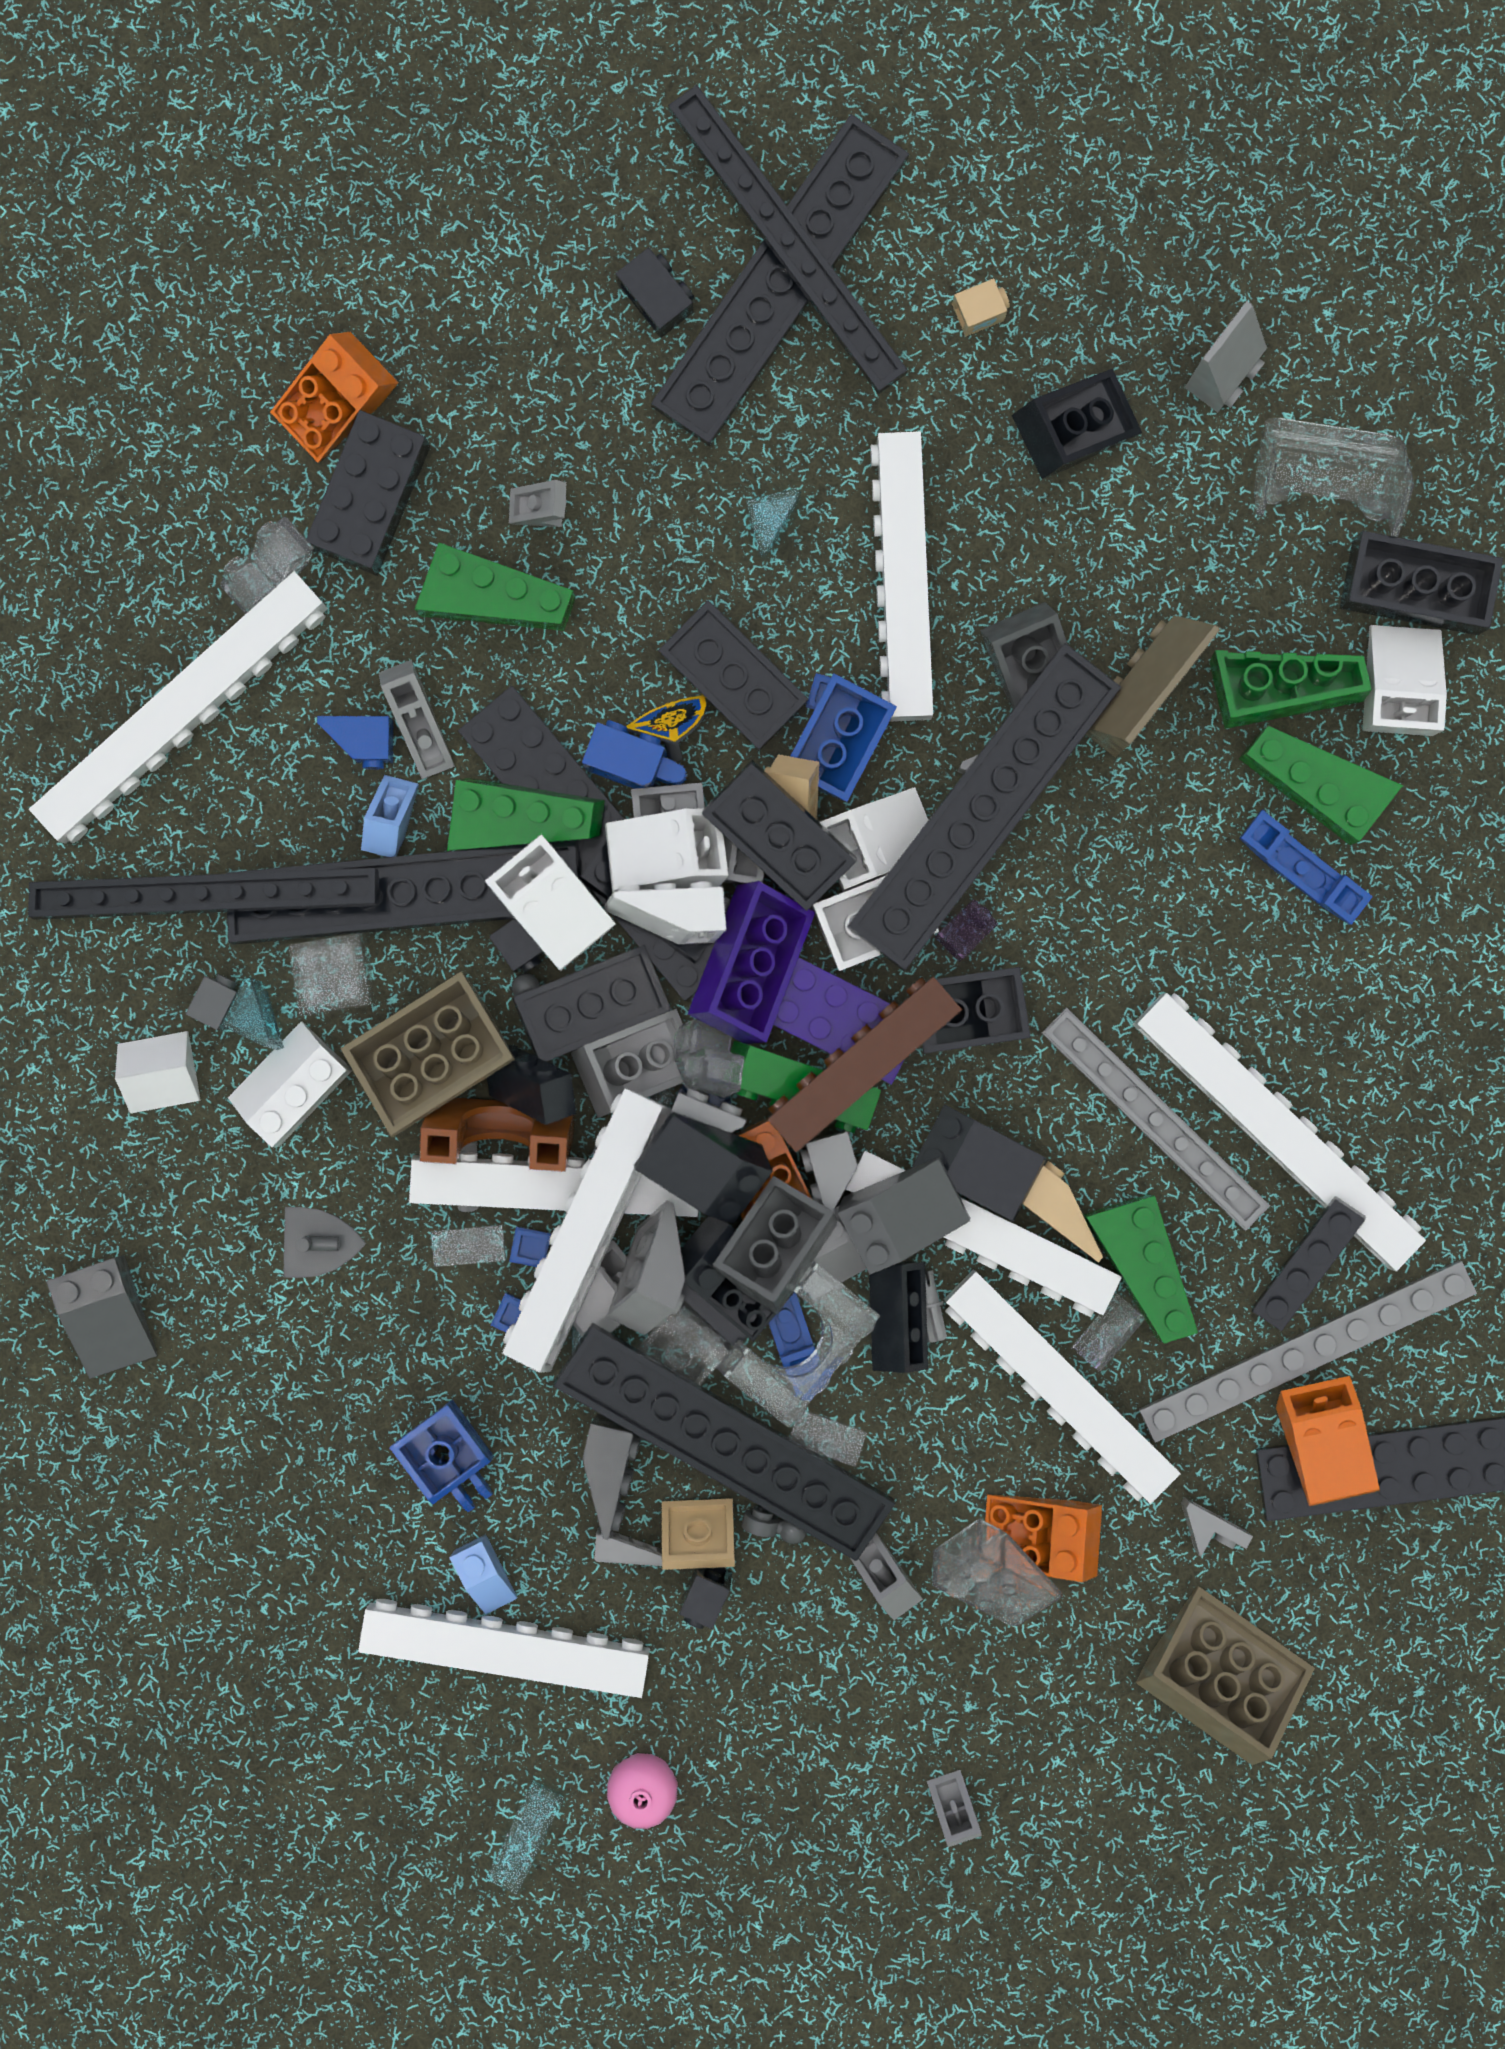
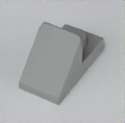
(538, 504)
(666, 798)
(1204, 1524)

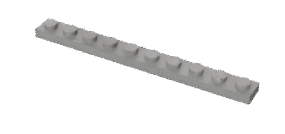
(1307, 1351)

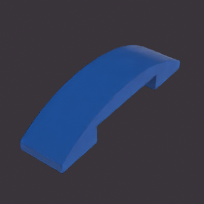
(1304, 869)
(791, 1333)

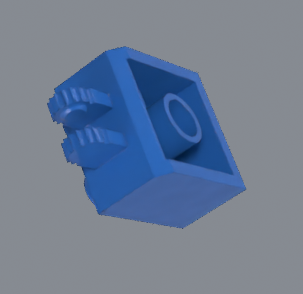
(630, 759)
(440, 1475)

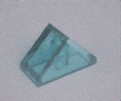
(769, 516)
(253, 1015)

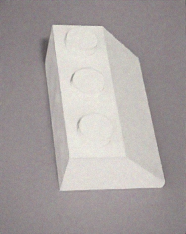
(833, 918)
(289, 1085)

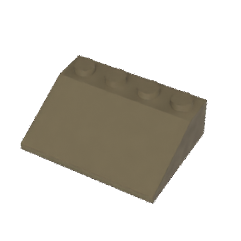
(1150, 680)
(428, 1053)
(1226, 1677)

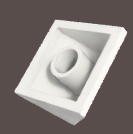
(157, 1072)

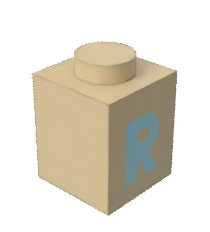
(980, 306)

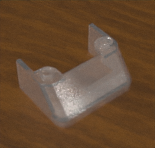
(1334, 465)

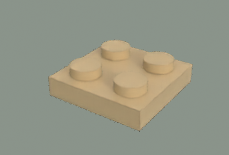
(697, 1534)

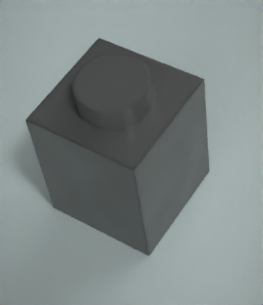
(213, 1001)

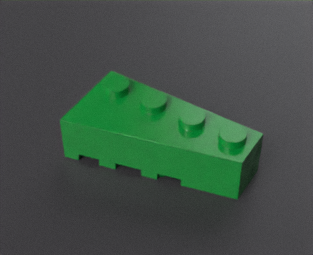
(483, 591)
(1275, 686)
(1324, 785)
(516, 815)
(777, 1076)
(1141, 1253)

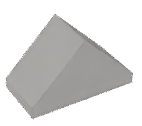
(954, 1808)

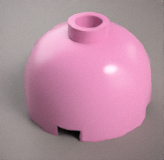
(647, 1777)

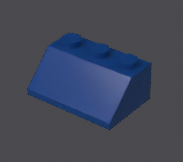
(843, 735)

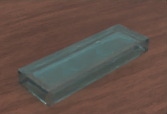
(525, 1837)

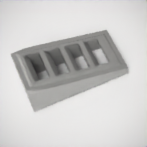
(625, 1550)

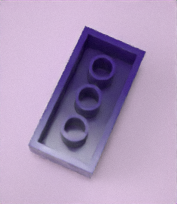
(751, 963)
(827, 1010)

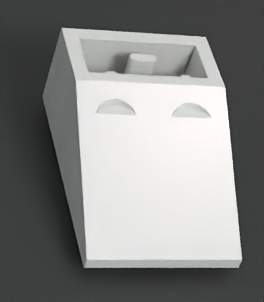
(1405, 681)
(877, 835)
(666, 849)
(550, 902)
(675, 914)

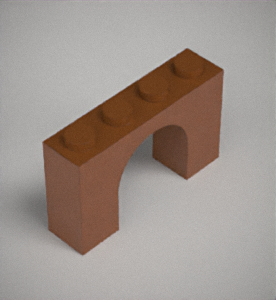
(473, 1120)

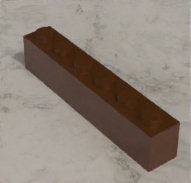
(864, 1063)

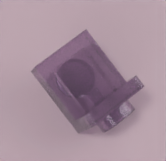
(966, 930)

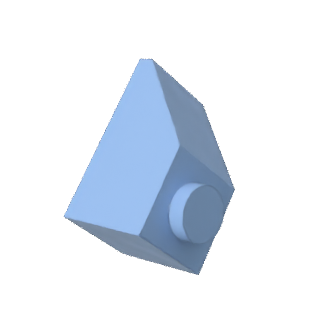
(388, 816)
(483, 1574)

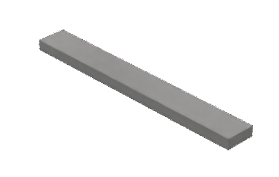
(1155, 1119)

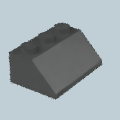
(775, 1244)

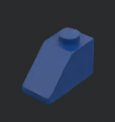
(362, 737)

